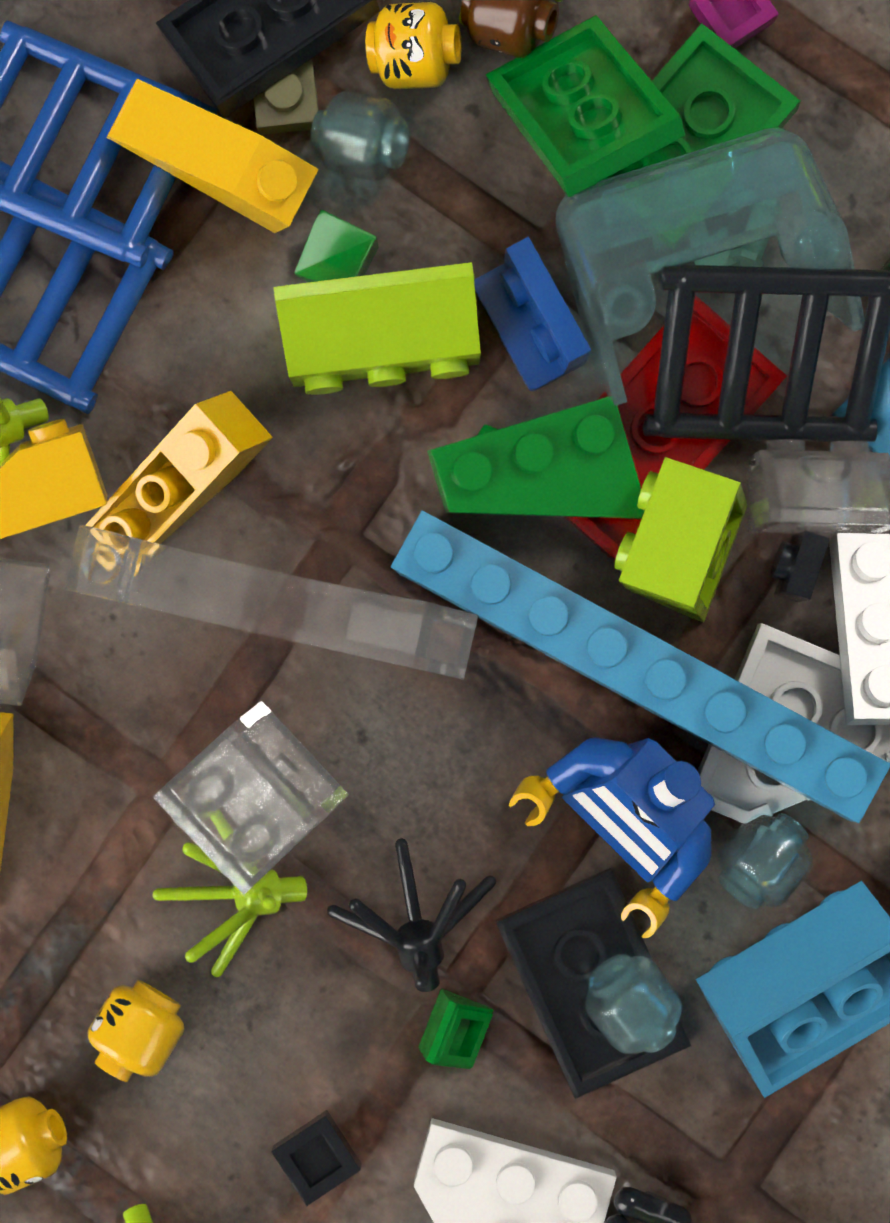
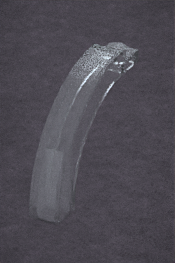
(271, 602)

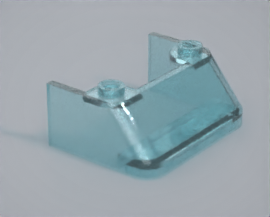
(690, 211)

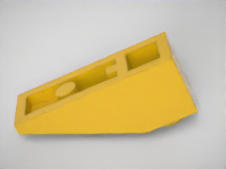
(214, 155)
(49, 478)

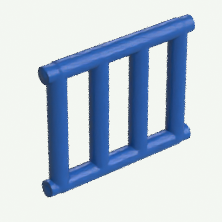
(71, 219)
(22, 361)

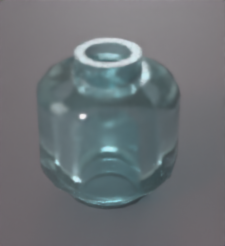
(361, 136)
(765, 860)
(633, 1004)

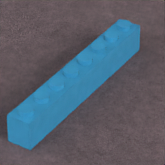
(641, 668)

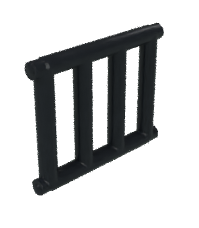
(749, 285)

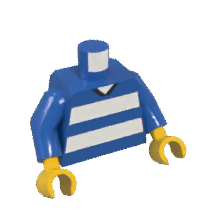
(640, 806)

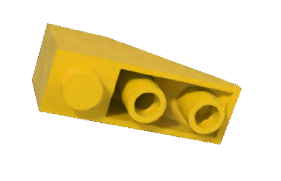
(184, 470)

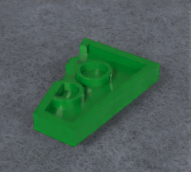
(543, 467)

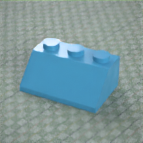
(805, 988)

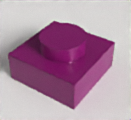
(734, 19)

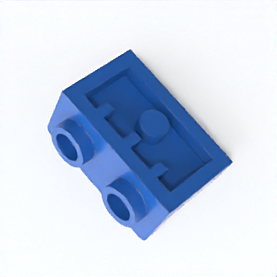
(531, 317)

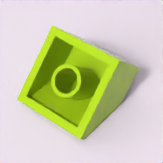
(682, 537)

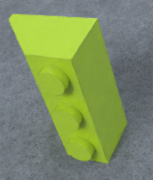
(379, 327)

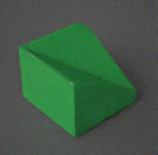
(335, 250)

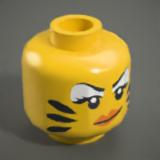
(412, 45)
(135, 1031)
(29, 1143)

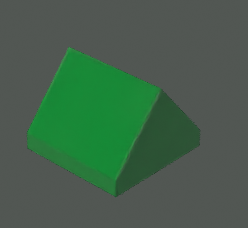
(455, 1031)

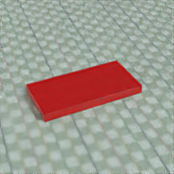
(699, 395)

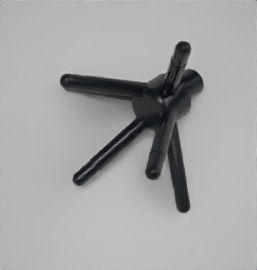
(419, 939)

